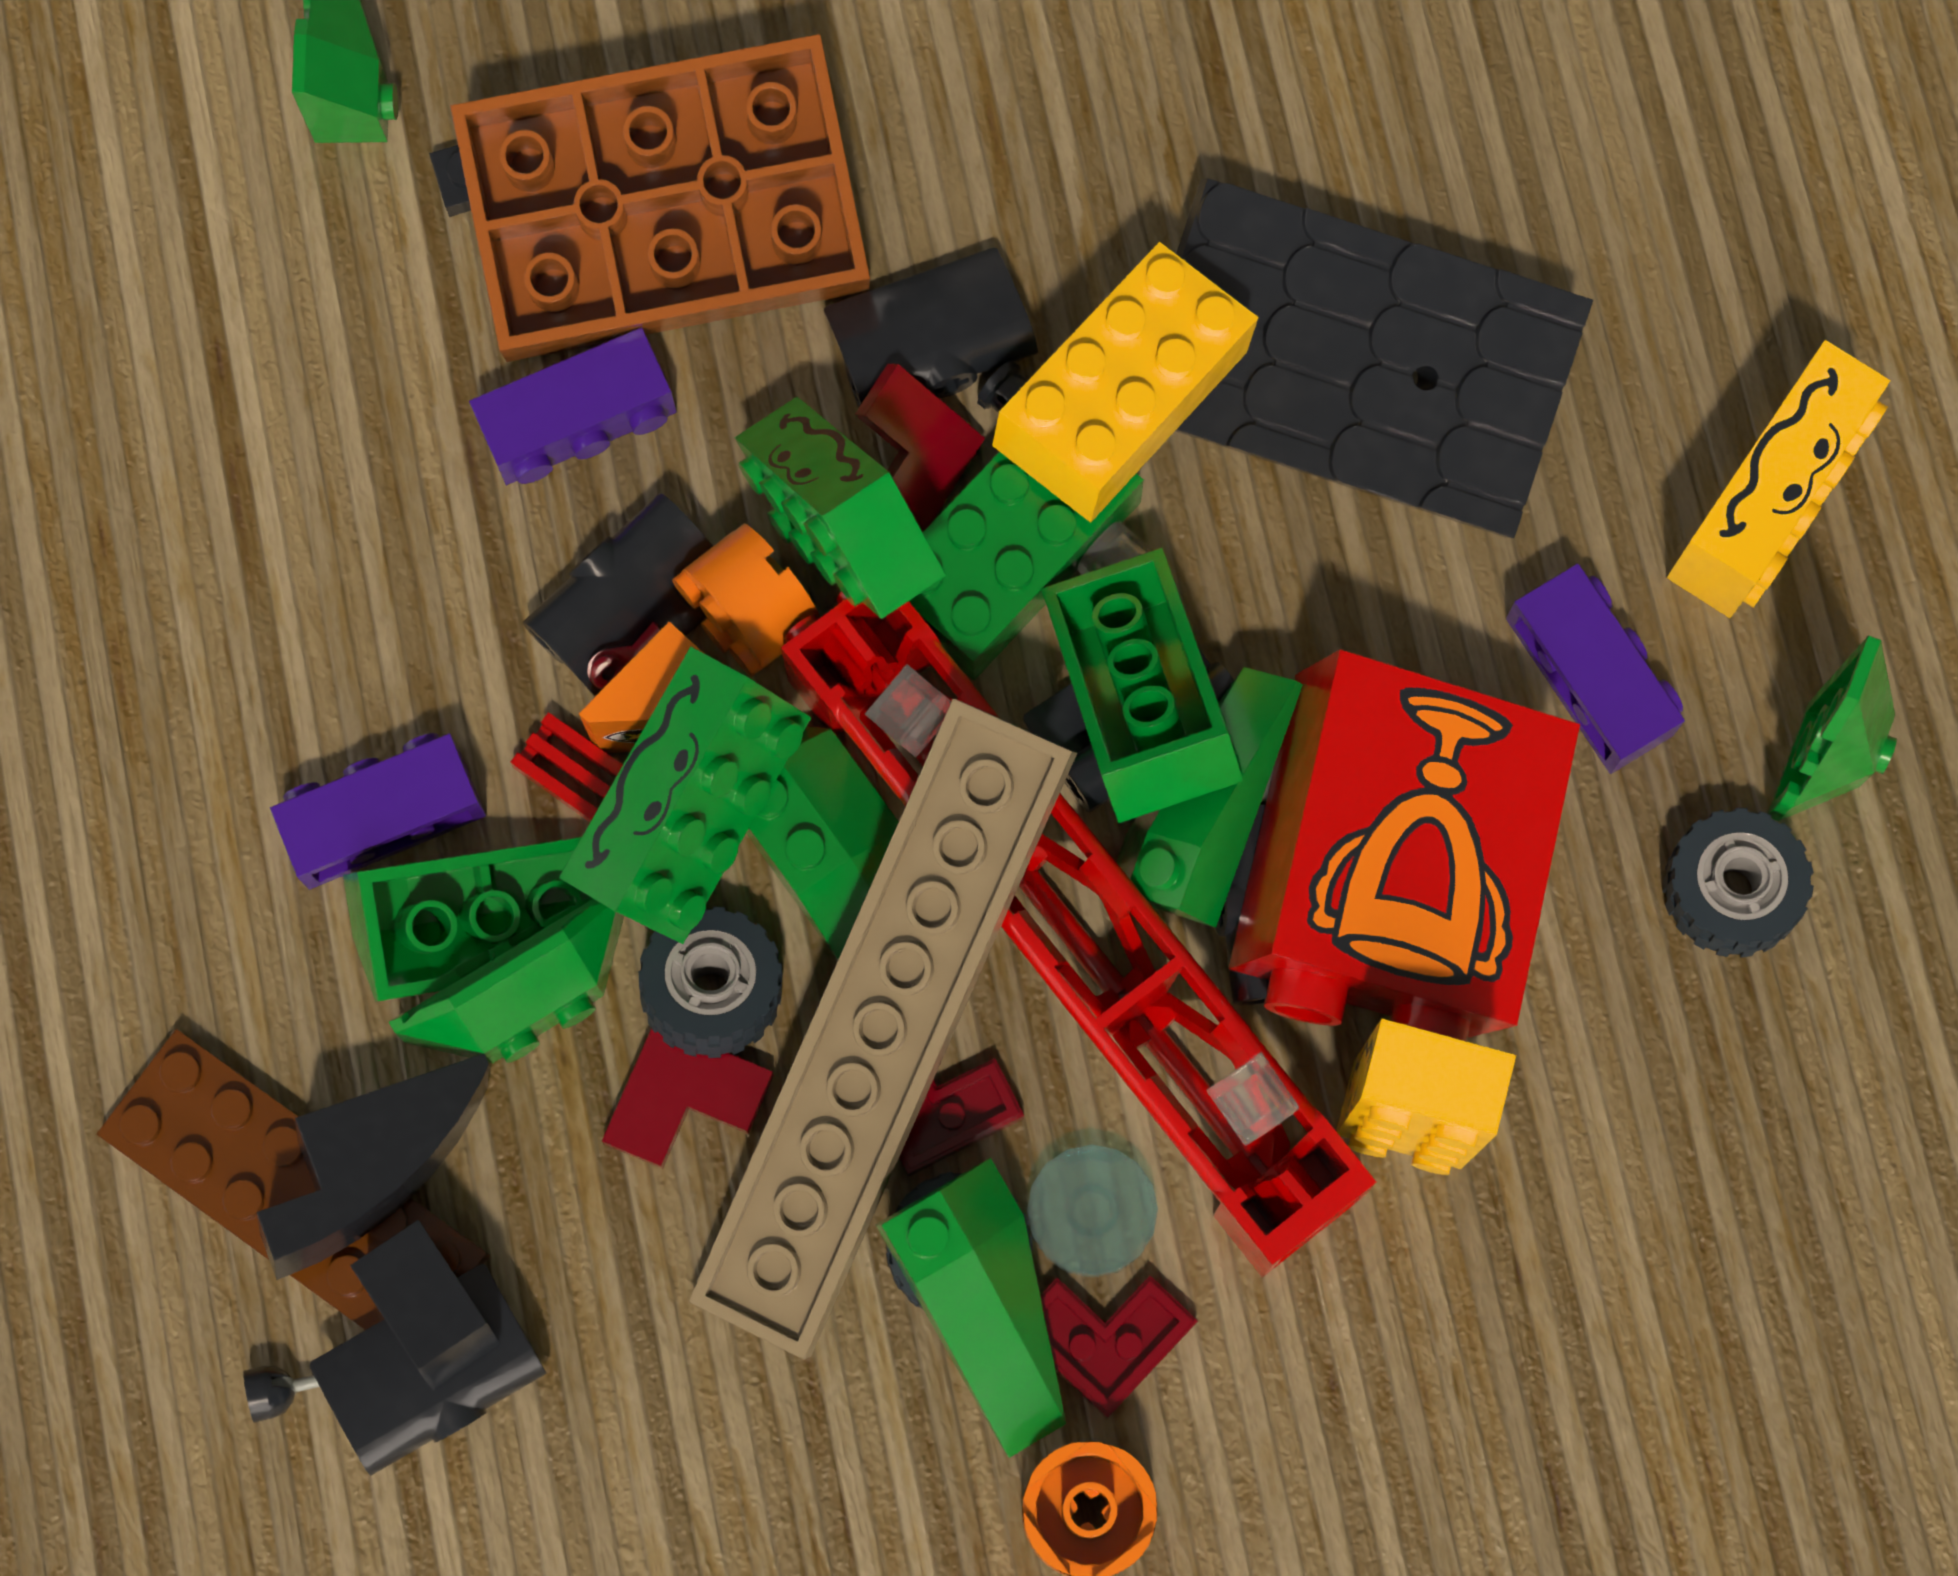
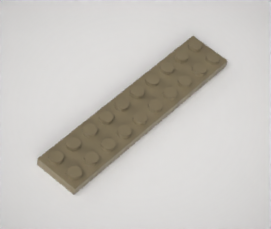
(882, 1028)

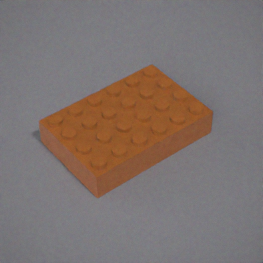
(661, 197)

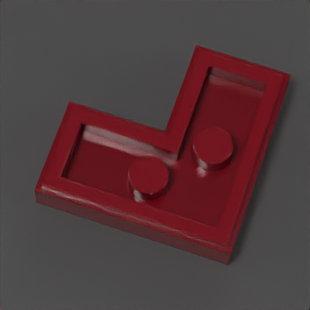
(929, 438)
(672, 1083)
(960, 1116)
(1117, 1355)

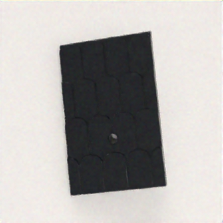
(1337, 351)

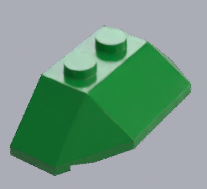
(824, 834)
(522, 991)

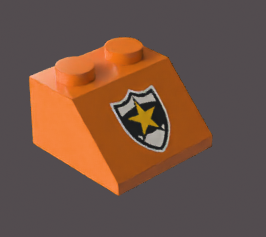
(628, 700)

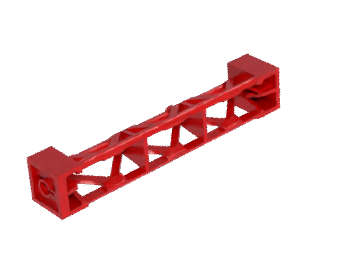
(1280, 1194)

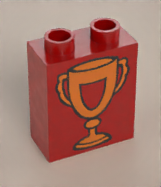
(1403, 851)

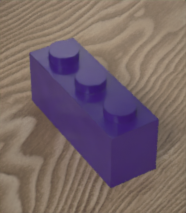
(574, 408)
(1596, 667)
(377, 809)

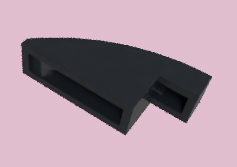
(370, 1161)

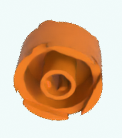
(745, 597)
(1094, 1471)

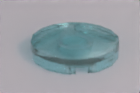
(1092, 1211)

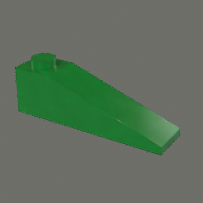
(341, 75)
(1840, 735)
(1191, 850)
(448, 916)
(979, 1287)

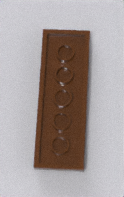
(239, 1154)

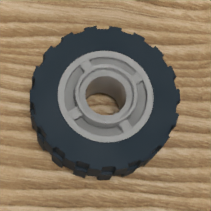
(1759, 851)
(720, 1018)

